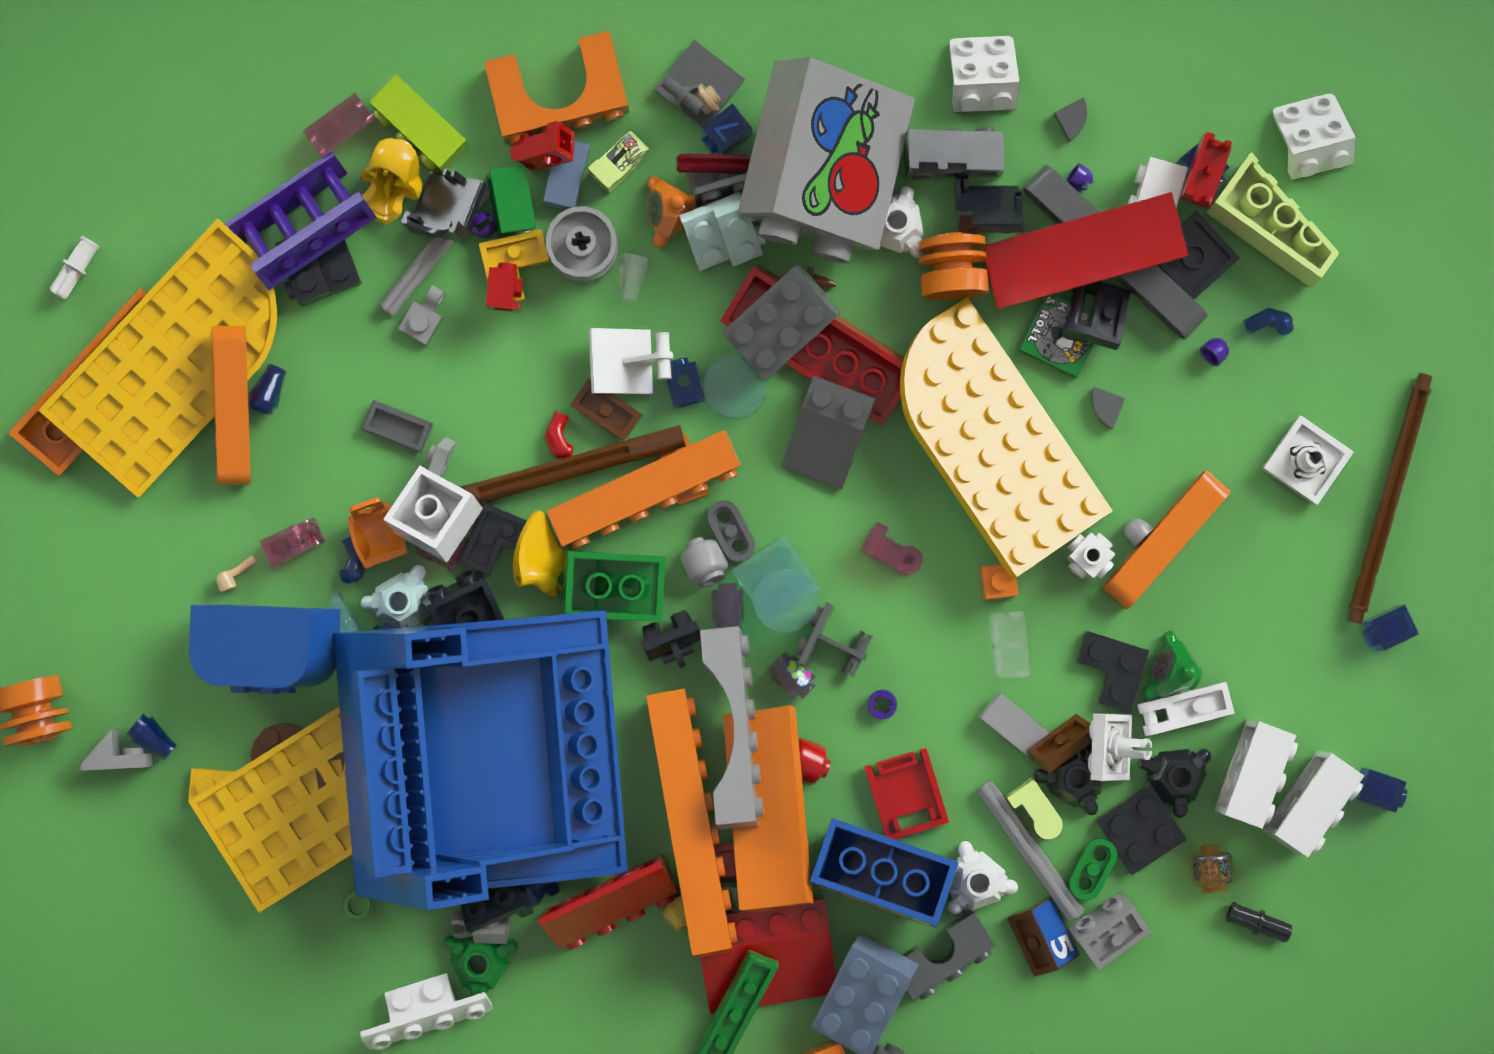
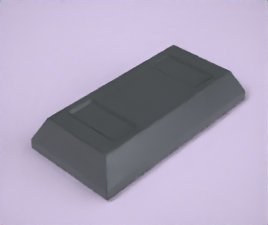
(397, 426)

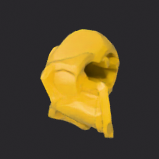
(392, 177)

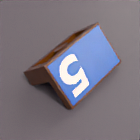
(1043, 937)

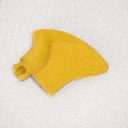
(538, 556)

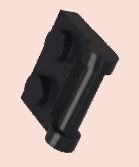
(1106, 317)

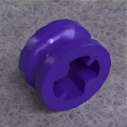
(880, 714)

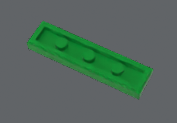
(738, 1004)

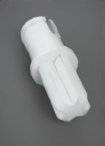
(74, 267)

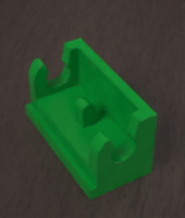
(511, 201)

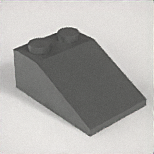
(828, 432)

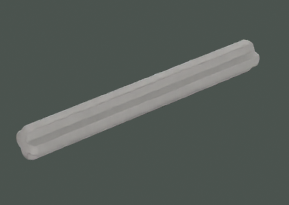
(419, 269)
(1030, 850)

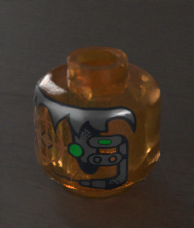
(1212, 869)

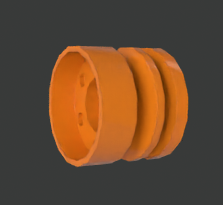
(953, 269)
(32, 711)

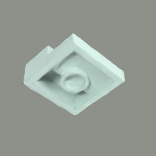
(721, 233)

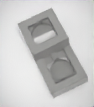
(1012, 723)

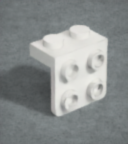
(984, 74)
(1315, 135)

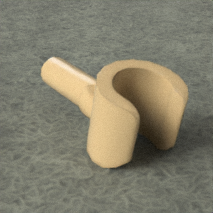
(225, 579)

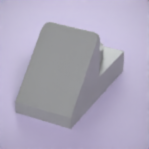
(108, 755)

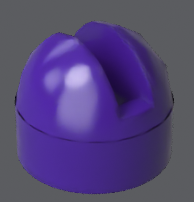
(1080, 177)
(478, 219)
(1215, 351)

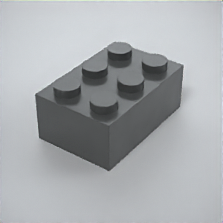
(782, 321)

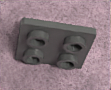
(715, 186)

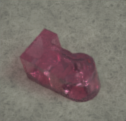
(292, 542)
(887, 551)

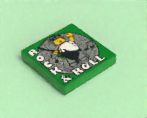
(1045, 337)

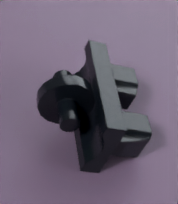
(672, 644)

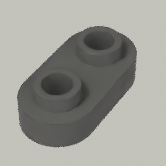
(732, 530)

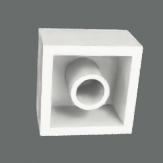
(433, 513)

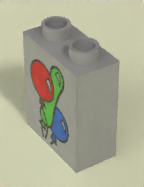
(825, 158)

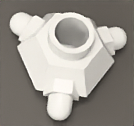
(903, 224)
(977, 881)

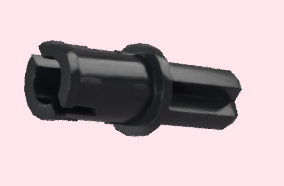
(1259, 922)

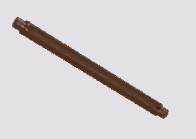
(1390, 498)

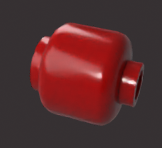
(813, 761)

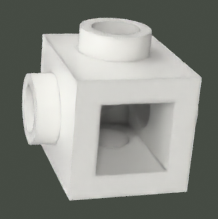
(1081, 565)

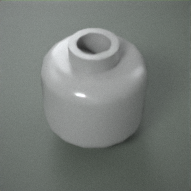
(704, 562)

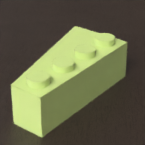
(1272, 224)

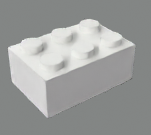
(1256, 773)
(1314, 803)

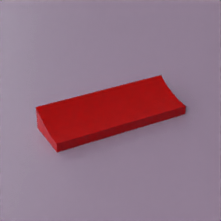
(1085, 250)
(836, 353)

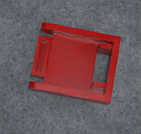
(904, 789)

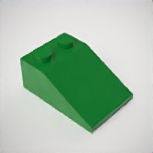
(614, 582)

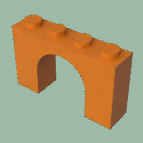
(601, 98)

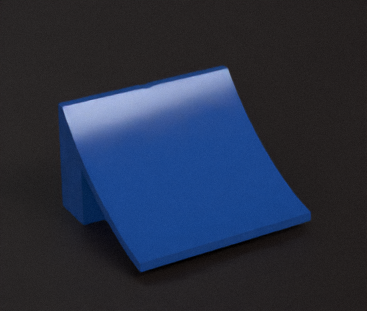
(479, 757)

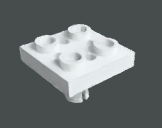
(1309, 458)
(1114, 747)

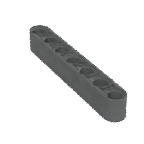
(1148, 285)

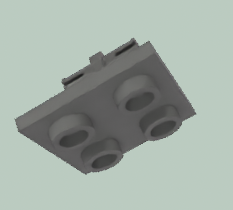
(693, 68)
(808, 645)

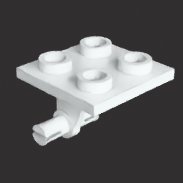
(624, 361)

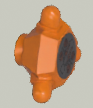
(664, 208)

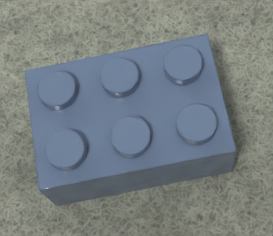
(865, 995)

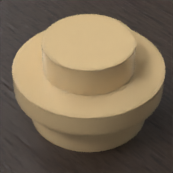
(709, 97)

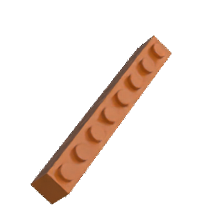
(689, 823)

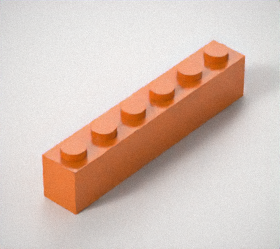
(644, 489)

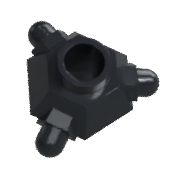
(1177, 776)
(1072, 782)

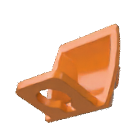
(372, 536)

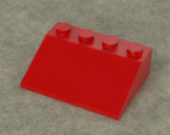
(609, 902)
(793, 937)

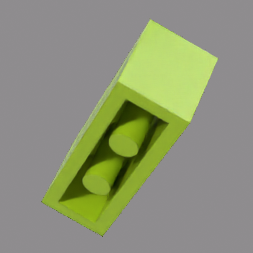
(418, 124)

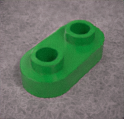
(1095, 870)

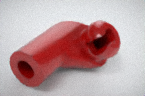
(555, 439)

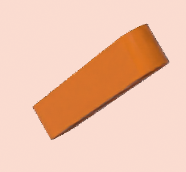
(231, 405)
(1166, 539)

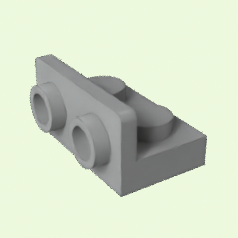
(1109, 930)

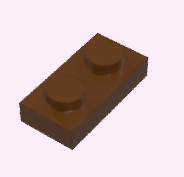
(607, 411)
(1061, 744)

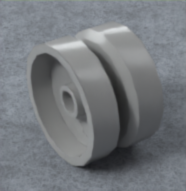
(568, 231)

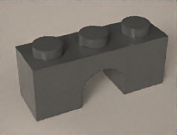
(969, 944)

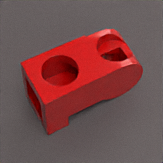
(546, 148)

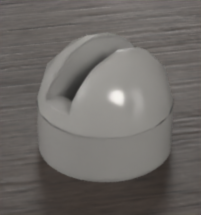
(1137, 530)

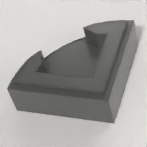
(1072, 118)
(1106, 406)

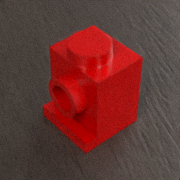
(504, 288)

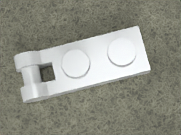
(1187, 708)

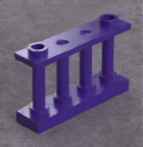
(313, 240)

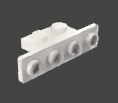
(422, 1009)

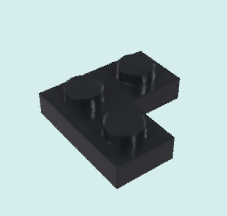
(492, 532)
(1123, 667)

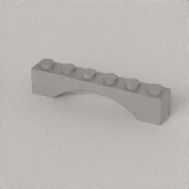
(736, 793)

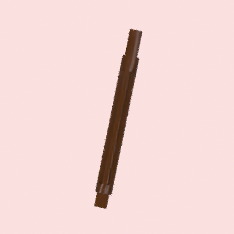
(578, 465)

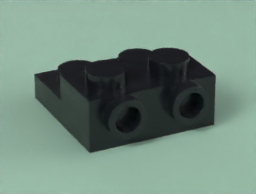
(323, 276)
(463, 601)

